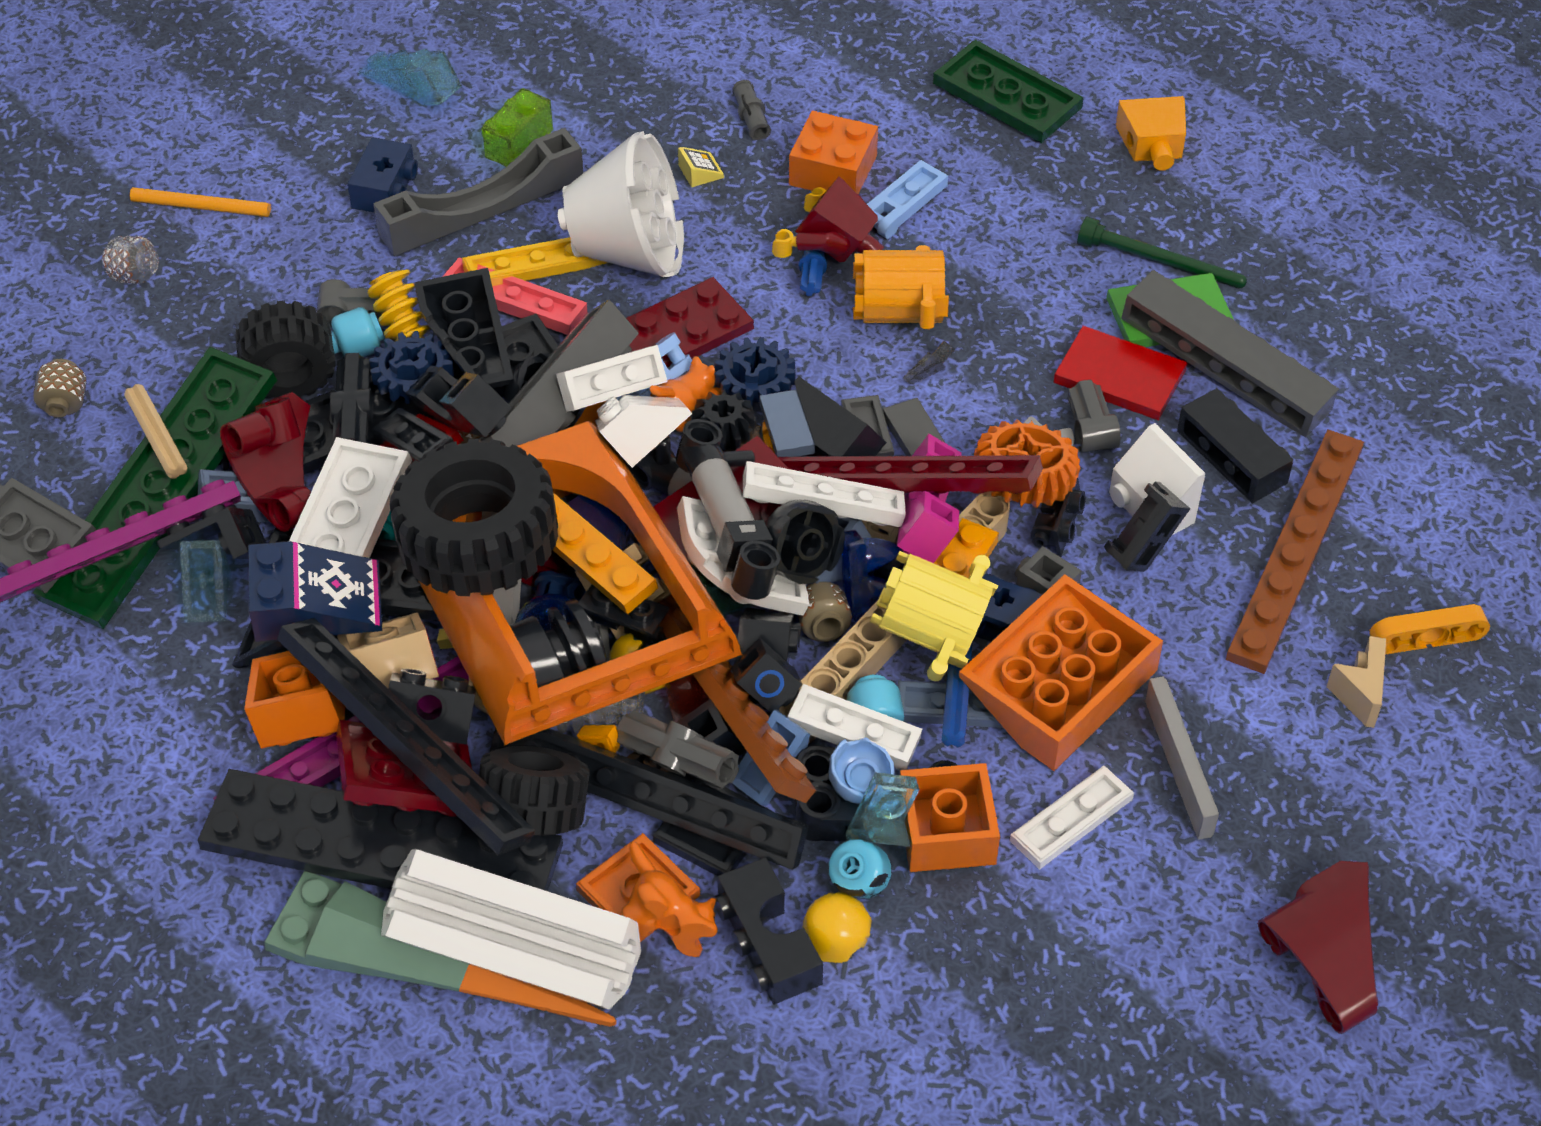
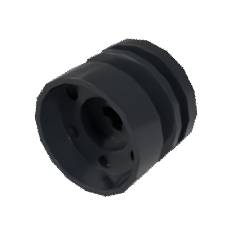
(564, 647)

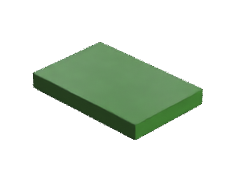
(1201, 286)

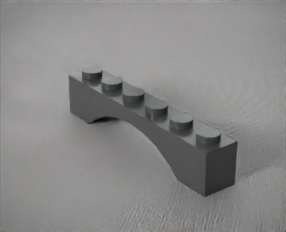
(417, 219)

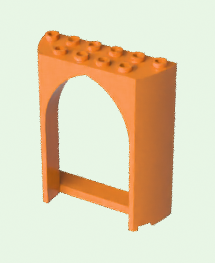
(587, 465)

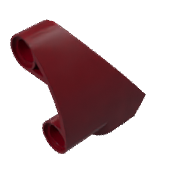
(268, 457)

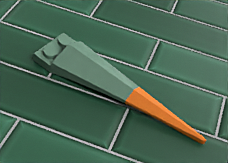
(341, 931)

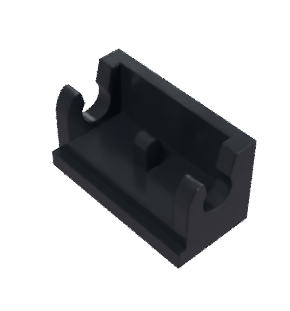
(1148, 529)

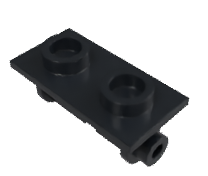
(1059, 525)
(641, 622)

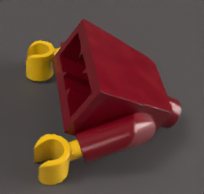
(835, 224)

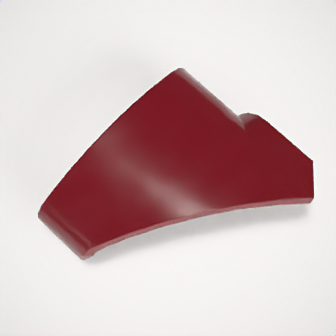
(1332, 940)

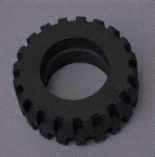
(482, 552)

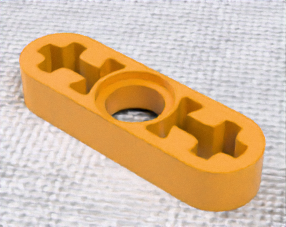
(1432, 627)

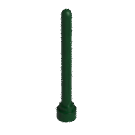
(1096, 234)

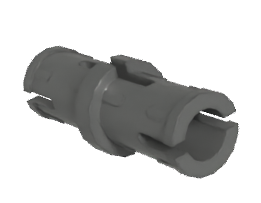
(751, 110)

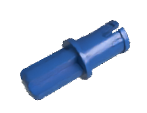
(812, 268)

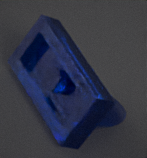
(858, 559)

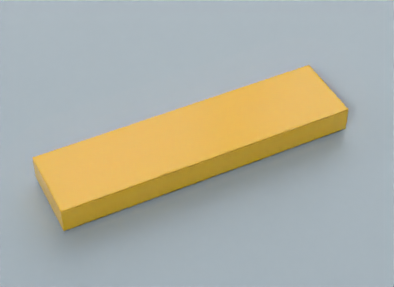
(531, 261)

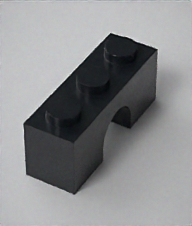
(781, 962)

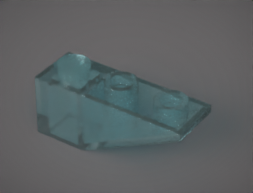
(418, 75)

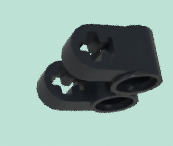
(835, 815)

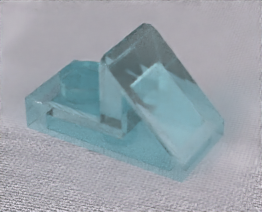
(884, 810)

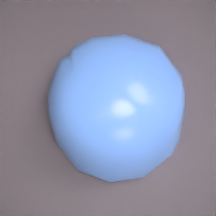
(854, 766)

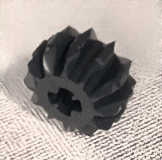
(730, 414)

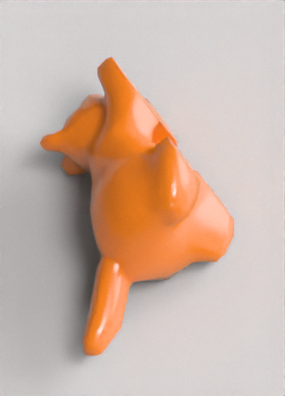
(689, 387)
(663, 905)

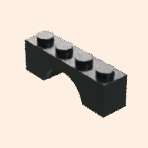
(461, 404)

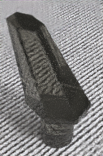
(929, 364)

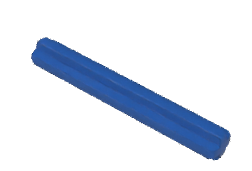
(955, 706)

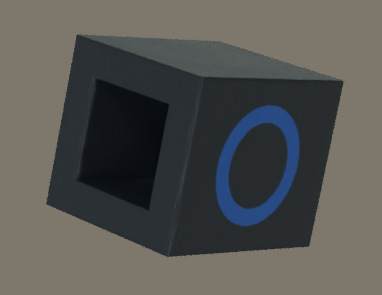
(767, 676)

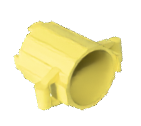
(935, 608)

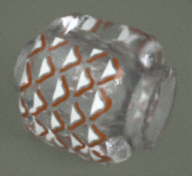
(130, 259)

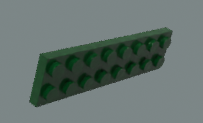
(211, 396)

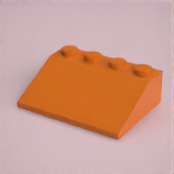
(1062, 670)

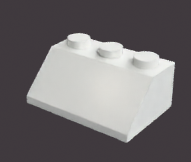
(639, 423)

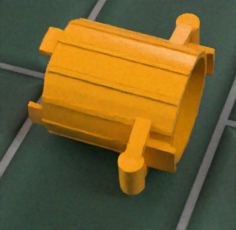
(900, 286)

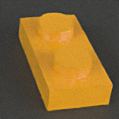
(966, 545)

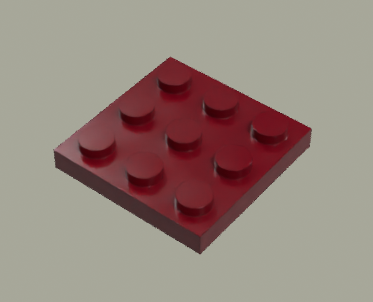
(377, 775)

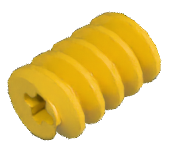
(396, 305)

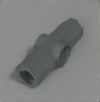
(678, 749)

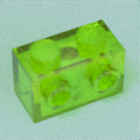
(516, 126)

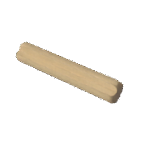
(155, 431)

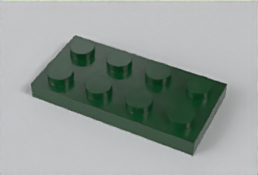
(1008, 90)

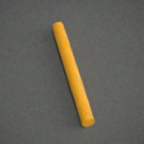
(200, 202)

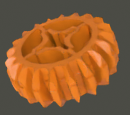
(1057, 457)

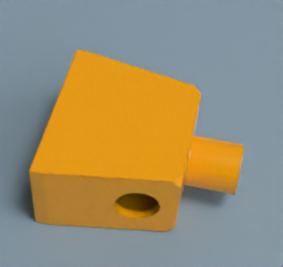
(1153, 129)

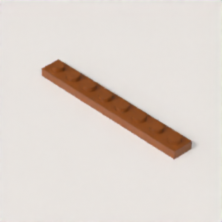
(1294, 552)
(745, 719)

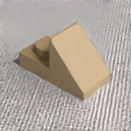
(1361, 685)

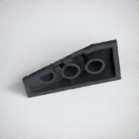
(467, 323)

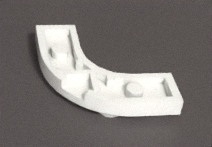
(701, 548)

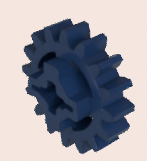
(407, 362)
(754, 370)

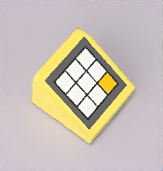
(698, 166)

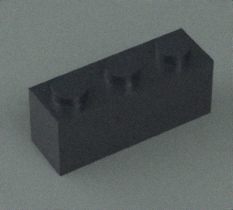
(1235, 445)

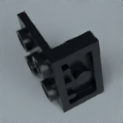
(233, 525)

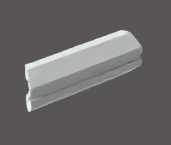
(512, 929)

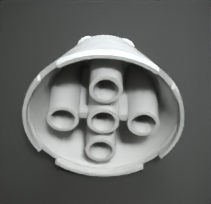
(626, 209)

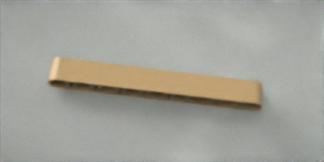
(865, 645)

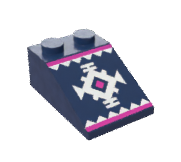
(308, 582)

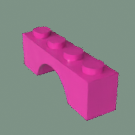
(928, 518)

